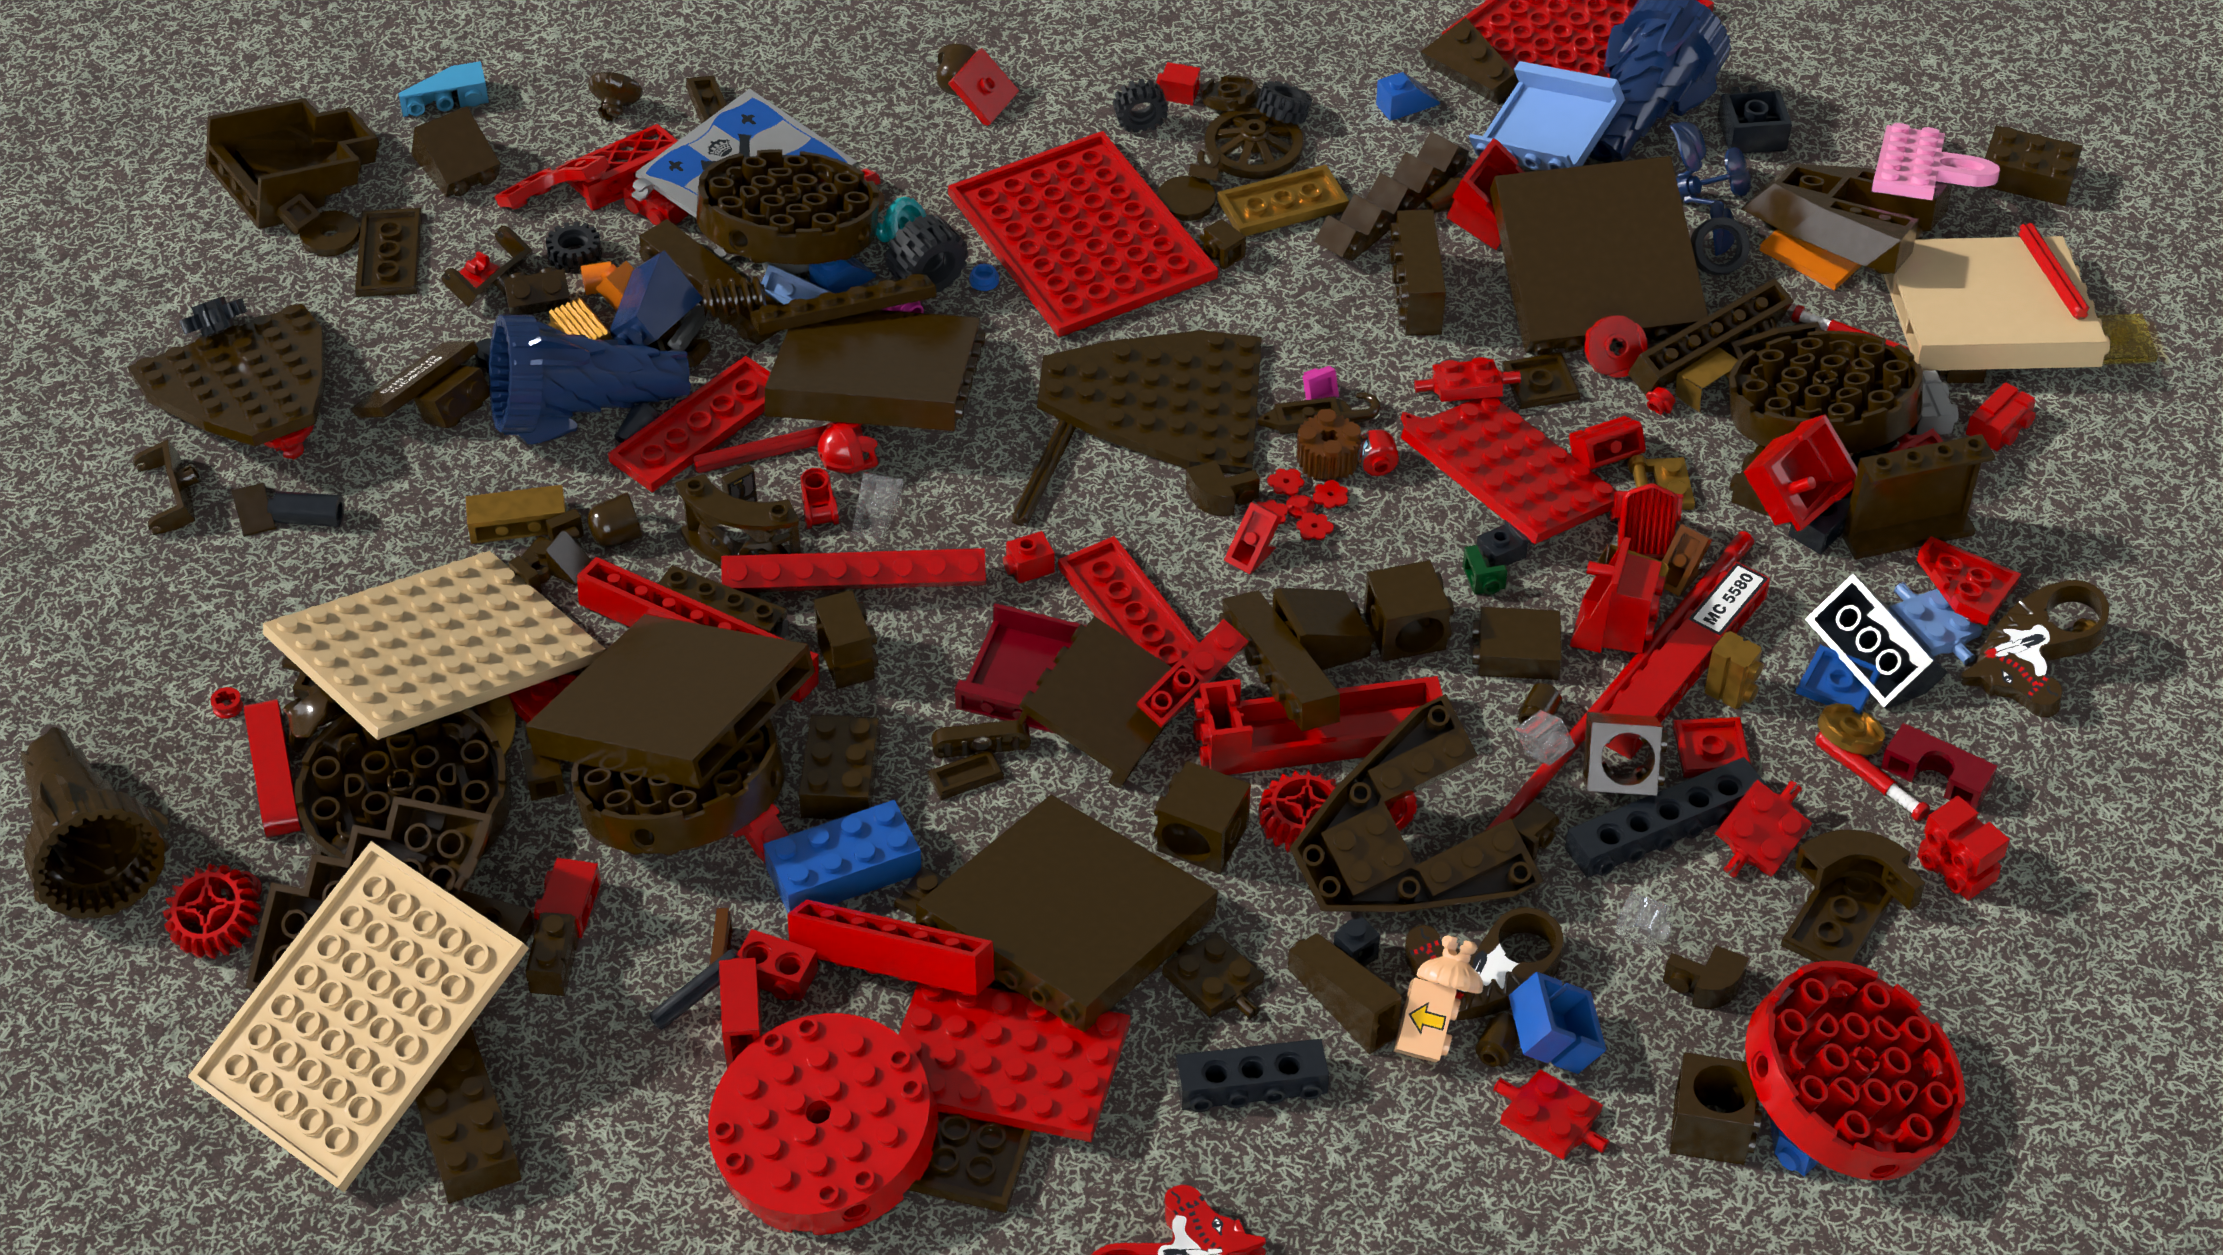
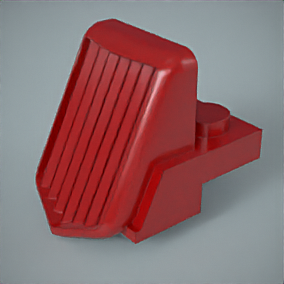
(1648, 518)

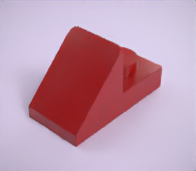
(1253, 538)

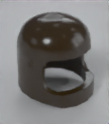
(951, 60)
(614, 522)

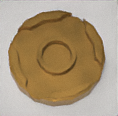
(1850, 730)

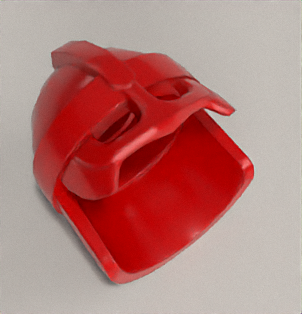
(842, 448)

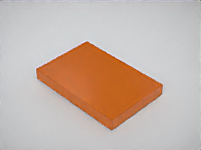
(1809, 259)

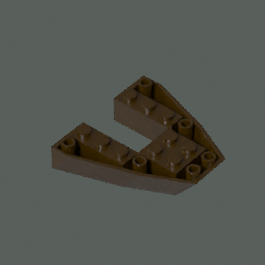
(1843, 214)
(1358, 855)

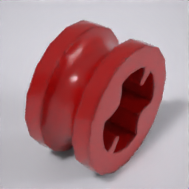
(223, 694)

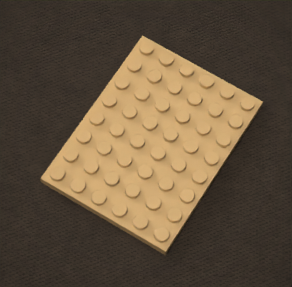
(432, 643)
(358, 1015)

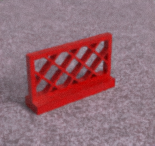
(619, 174)

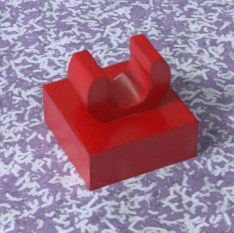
(478, 269)

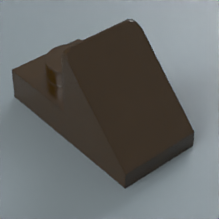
(561, 556)

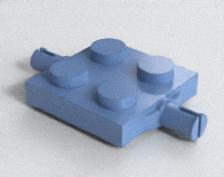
(1935, 622)

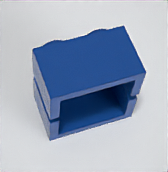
(1557, 1023)

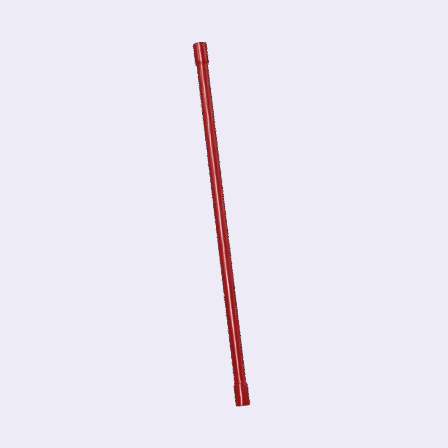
(1733, 552)

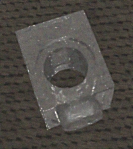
(1544, 737)
(1644, 922)

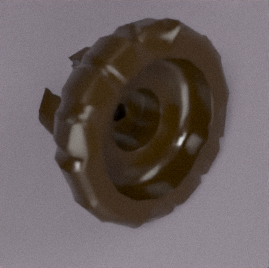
(614, 92)

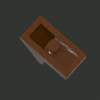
(1684, 559)

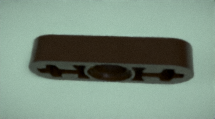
(1010, 735)

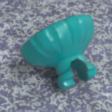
(897, 215)

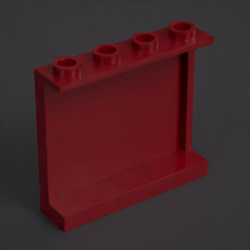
(1011, 663)

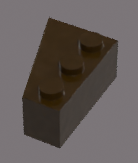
(1471, 61)

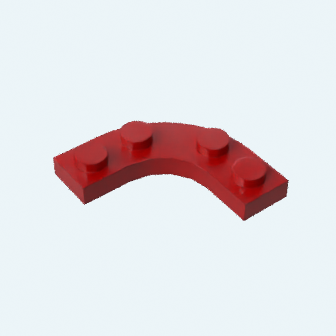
(574, 170)

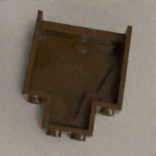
(286, 150)

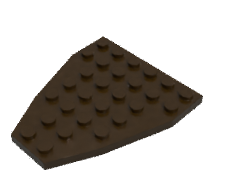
(244, 381)
(1162, 395)

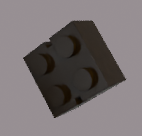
(845, 639)

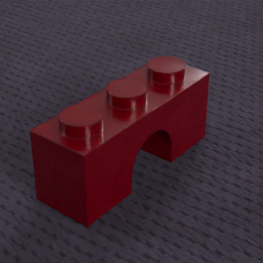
(1917, 751)

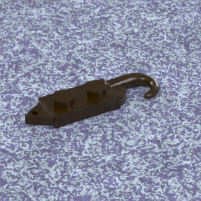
(1290, 415)

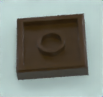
(1543, 381)

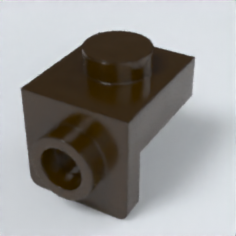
(695, 351)

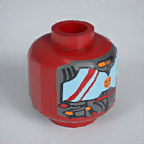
(1376, 451)

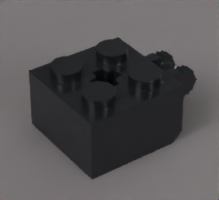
(1754, 120)

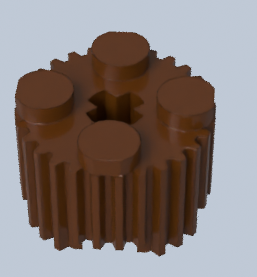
(1328, 446)

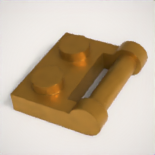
(1668, 473)

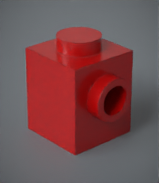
(1180, 83)
(1029, 557)

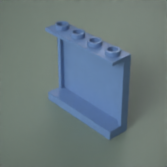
(1553, 116)

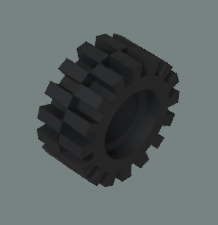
(1135, 95)
(1284, 102)
(571, 236)

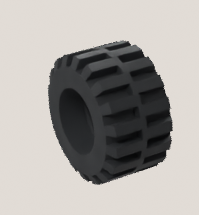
(928, 248)

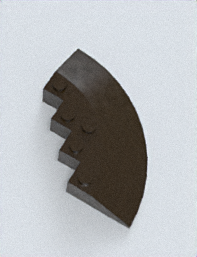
(426, 836)

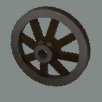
(1253, 138)

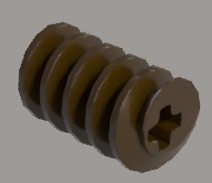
(733, 296)

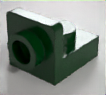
(1479, 573)

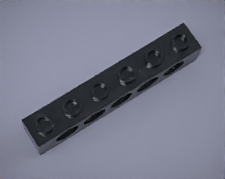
(1659, 819)

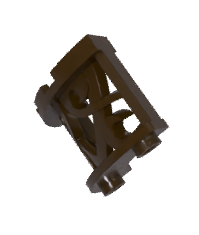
(708, 507)

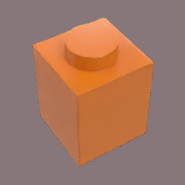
(615, 283)

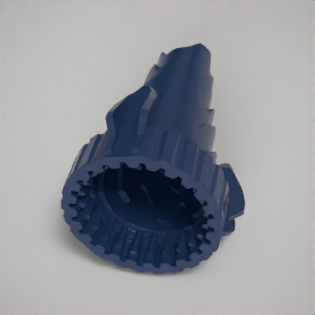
(1661, 58)
(547, 375)

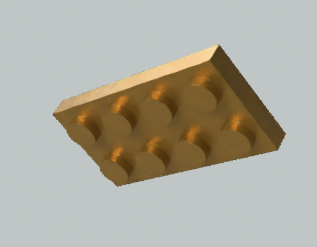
(1283, 200)

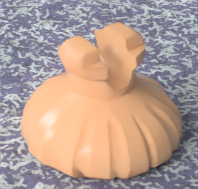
(1453, 968)

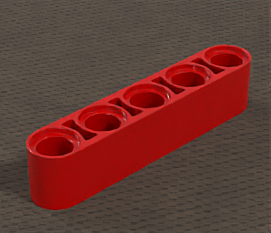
(271, 768)

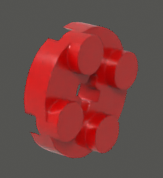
(1600, 337)

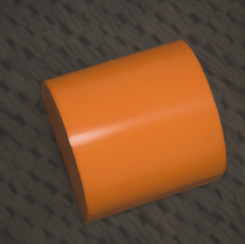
(591, 276)

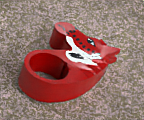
(1194, 1231)

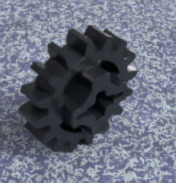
(213, 316)

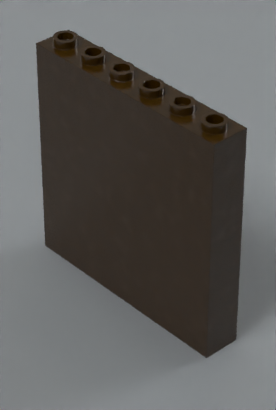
(1596, 248)
(877, 370)
(671, 700)
(1071, 910)

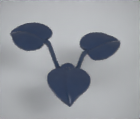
(1692, 151)

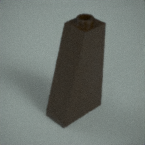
(1347, 991)

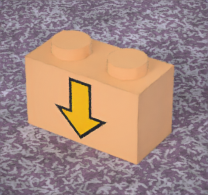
(1426, 1020)

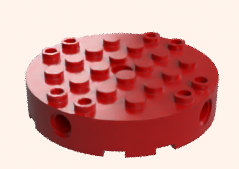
(1854, 1071)
(829, 1173)

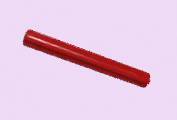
(2053, 271)
(758, 449)

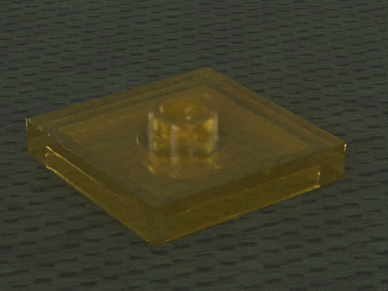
(2128, 339)

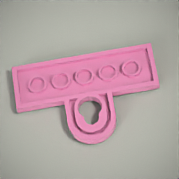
(1914, 162)

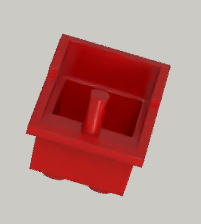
(1473, 201)
(1802, 473)
(1619, 603)

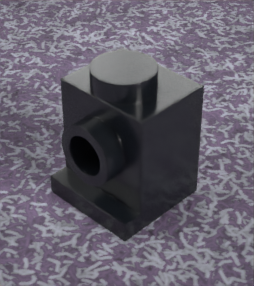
(1503, 545)
(1358, 936)

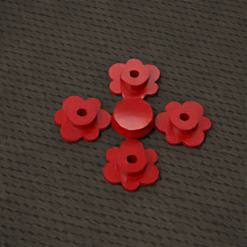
(1301, 506)

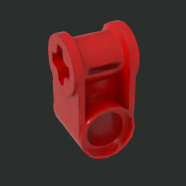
(818, 498)

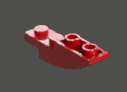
(1200, 666)

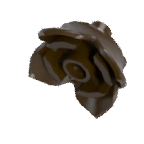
(310, 713)

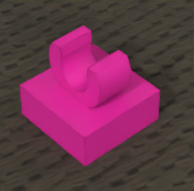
(1320, 383)

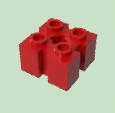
(1962, 848)

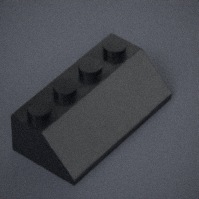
(1864, 627)

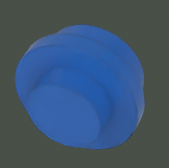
(984, 277)

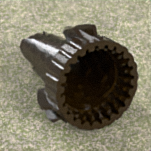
(87, 843)

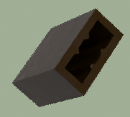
(1517, 643)

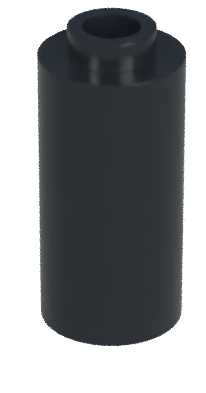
(306, 508)

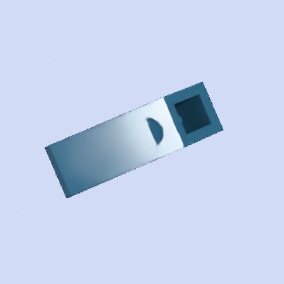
(465, 78)

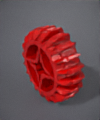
(1284, 805)
(222, 920)

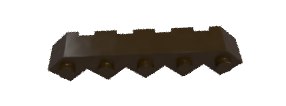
(1411, 183)

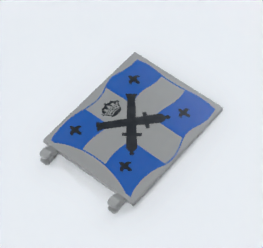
(740, 127)

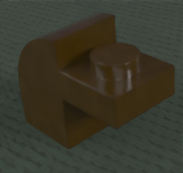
(1218, 494)
(1711, 984)

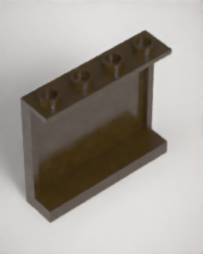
(1914, 495)
(1095, 696)

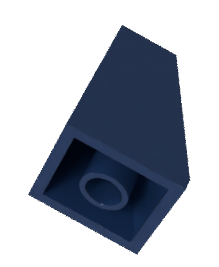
(653, 302)

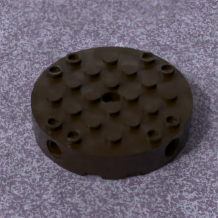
(787, 207)
(1790, 381)
(354, 776)
(668, 817)

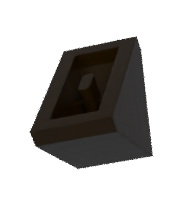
(252, 510)

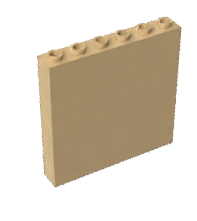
(1991, 307)

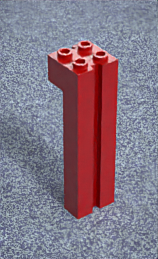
(1261, 736)

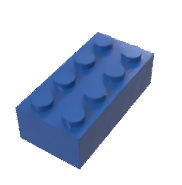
(843, 857)

